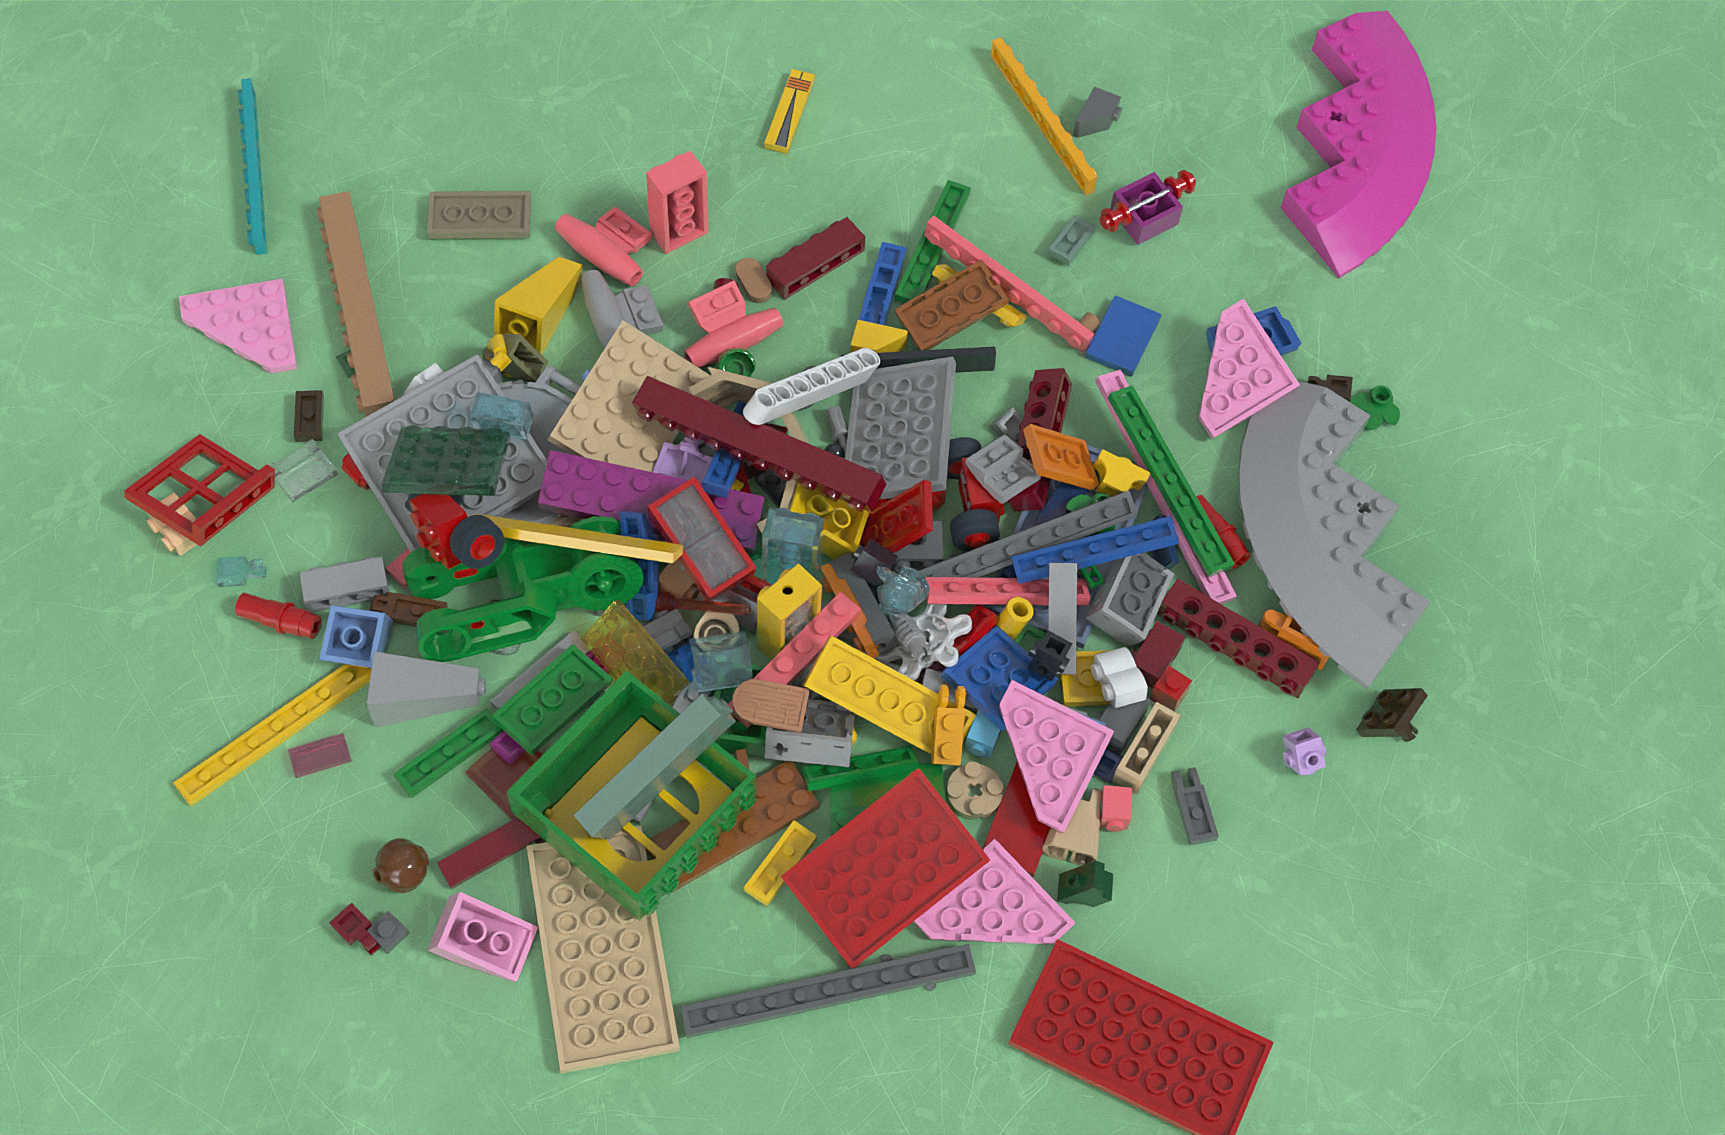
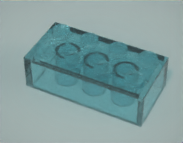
(791, 540)

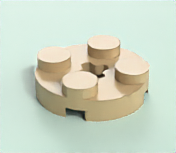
(970, 776)

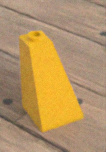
(538, 303)

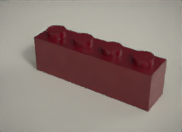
(815, 257)

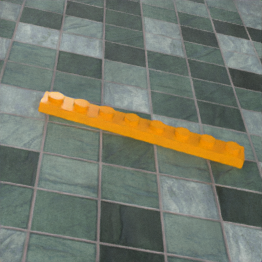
(1043, 116)

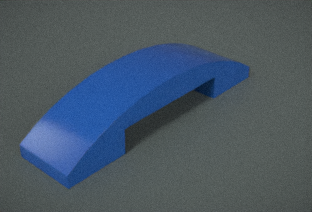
(644, 602)

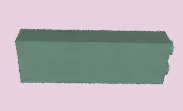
(655, 767)

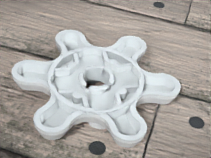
(941, 638)

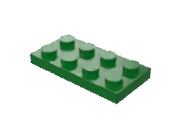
(552, 699)

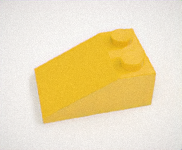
(841, 523)

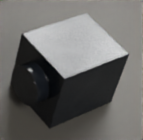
(869, 558)

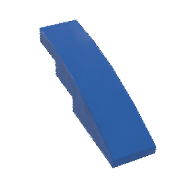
(883, 283)

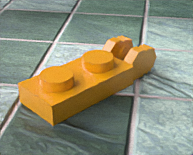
(948, 728)

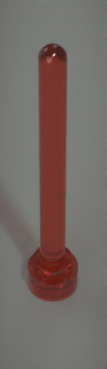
(669, 602)

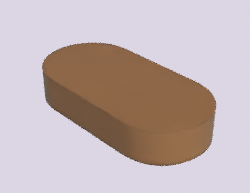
(753, 280)

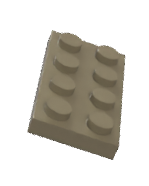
(479, 214)

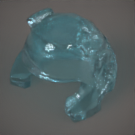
(902, 591)

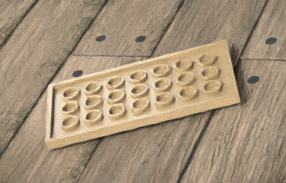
(600, 965)

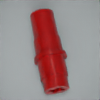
(1227, 534)
(279, 615)

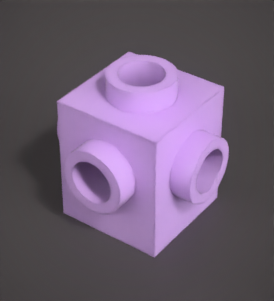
(1304, 751)

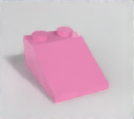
(482, 937)

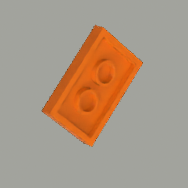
(1060, 457)

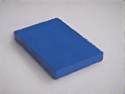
(1123, 335)

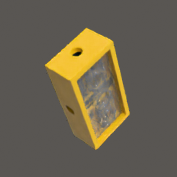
(786, 609)

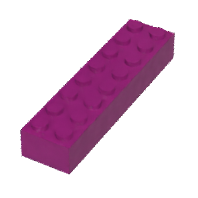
(599, 488)

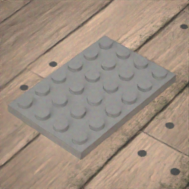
(904, 424)

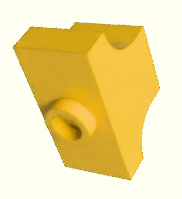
(1118, 474)

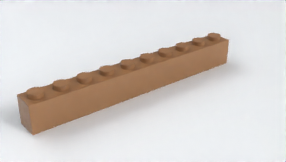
(357, 303)

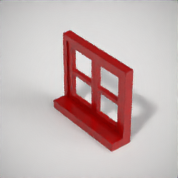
(225, 509)

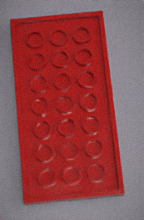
(1141, 1043)

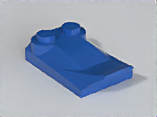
(1275, 326)

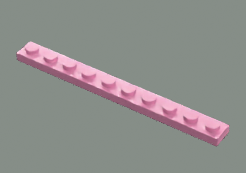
(1216, 586)

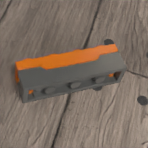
(871, 626)

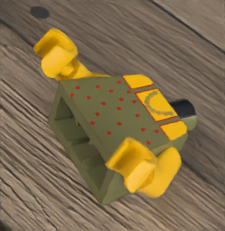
(515, 357)

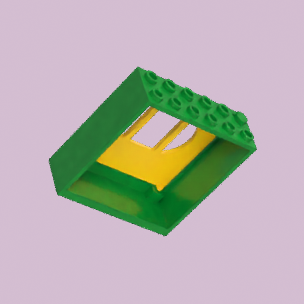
(589, 758)

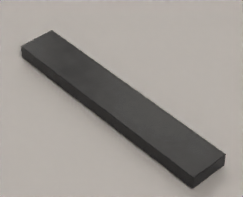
(966, 358)

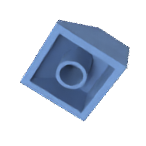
(355, 636)

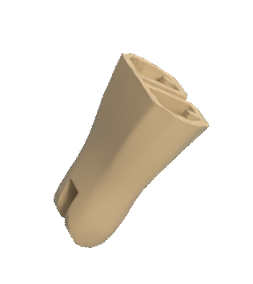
(1080, 835)

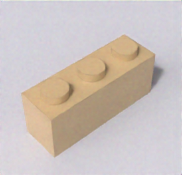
(1146, 747)

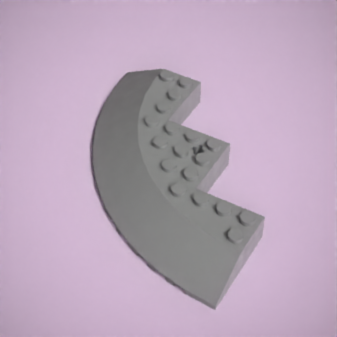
(1317, 525)

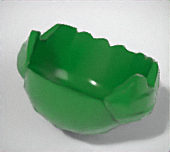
(737, 361)

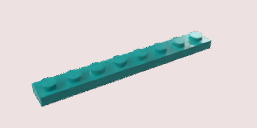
(252, 173)

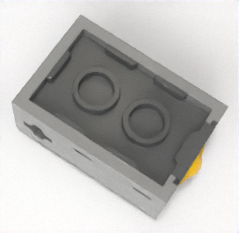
(1130, 598)
(824, 737)

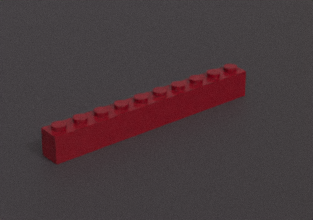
(759, 444)

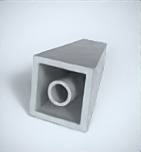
(419, 688)

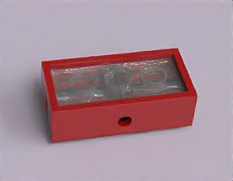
(709, 546)

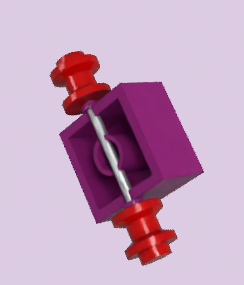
(1148, 205)

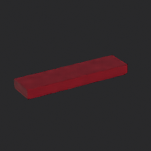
(486, 852)

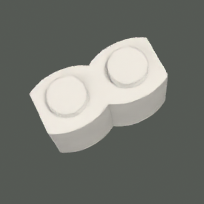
(1119, 677)

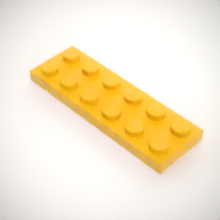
(877, 693)

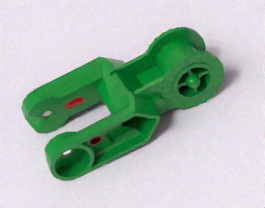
(534, 585)

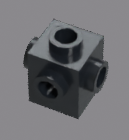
(1049, 656)

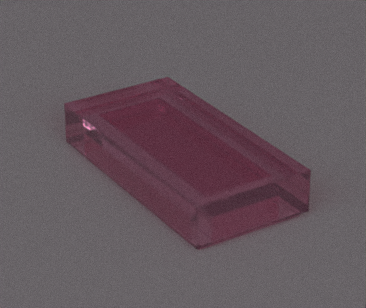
(319, 755)

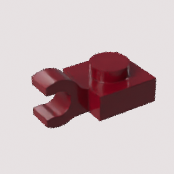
(353, 926)

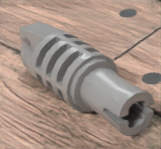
(911, 637)

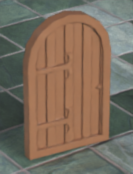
(771, 704)

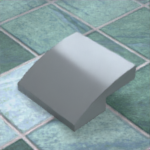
(1002, 469)

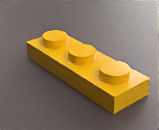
(785, 854)

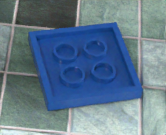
(990, 668)

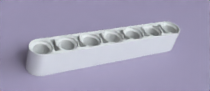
(811, 386)

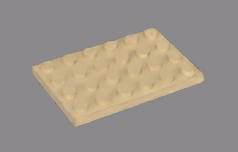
(601, 416)

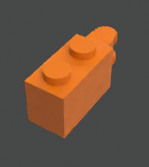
(1289, 631)

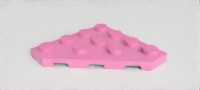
(248, 320)
(1242, 372)
(1054, 751)
(997, 906)

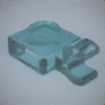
(236, 570)

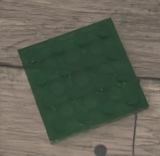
(446, 461)

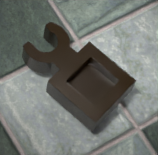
(1338, 384)

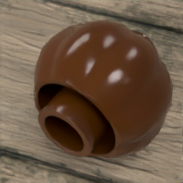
(401, 865)

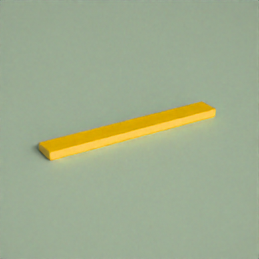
(588, 540)
(271, 732)

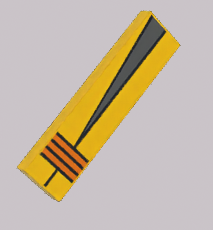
(789, 111)

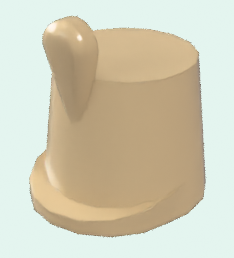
(716, 624)

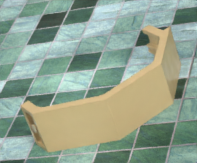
(728, 388)

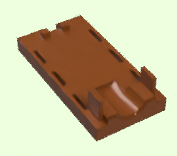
(952, 308)

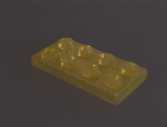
(625, 645)

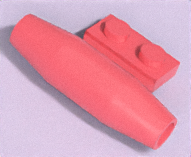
(607, 243)
(724, 319)

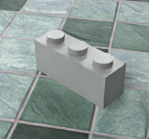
(344, 584)

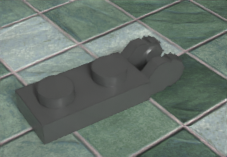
(1194, 808)

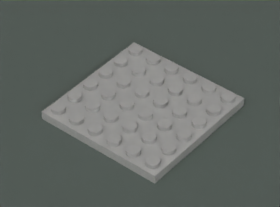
(445, 403)

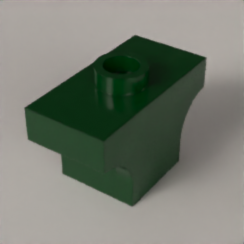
(1086, 885)

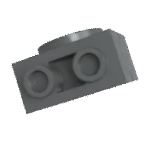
(922, 555)

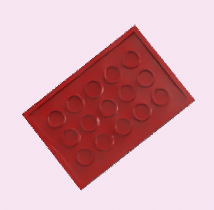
(885, 868)

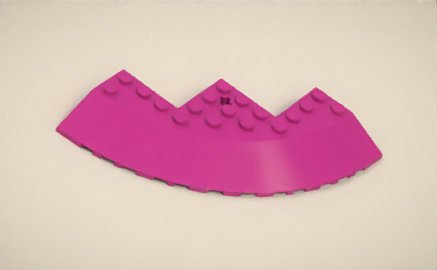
(1371, 135)

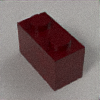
(1157, 652)

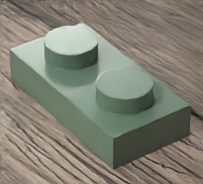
(1071, 240)

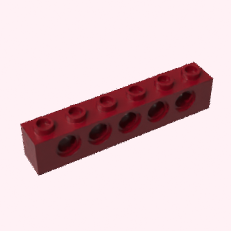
(1045, 409)
(1232, 625)

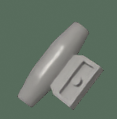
(608, 311)

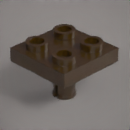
(1392, 714)

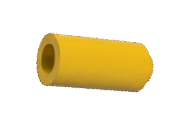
(1014, 616)

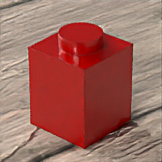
(1171, 689)

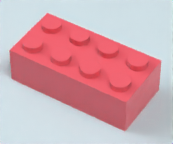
(677, 201)

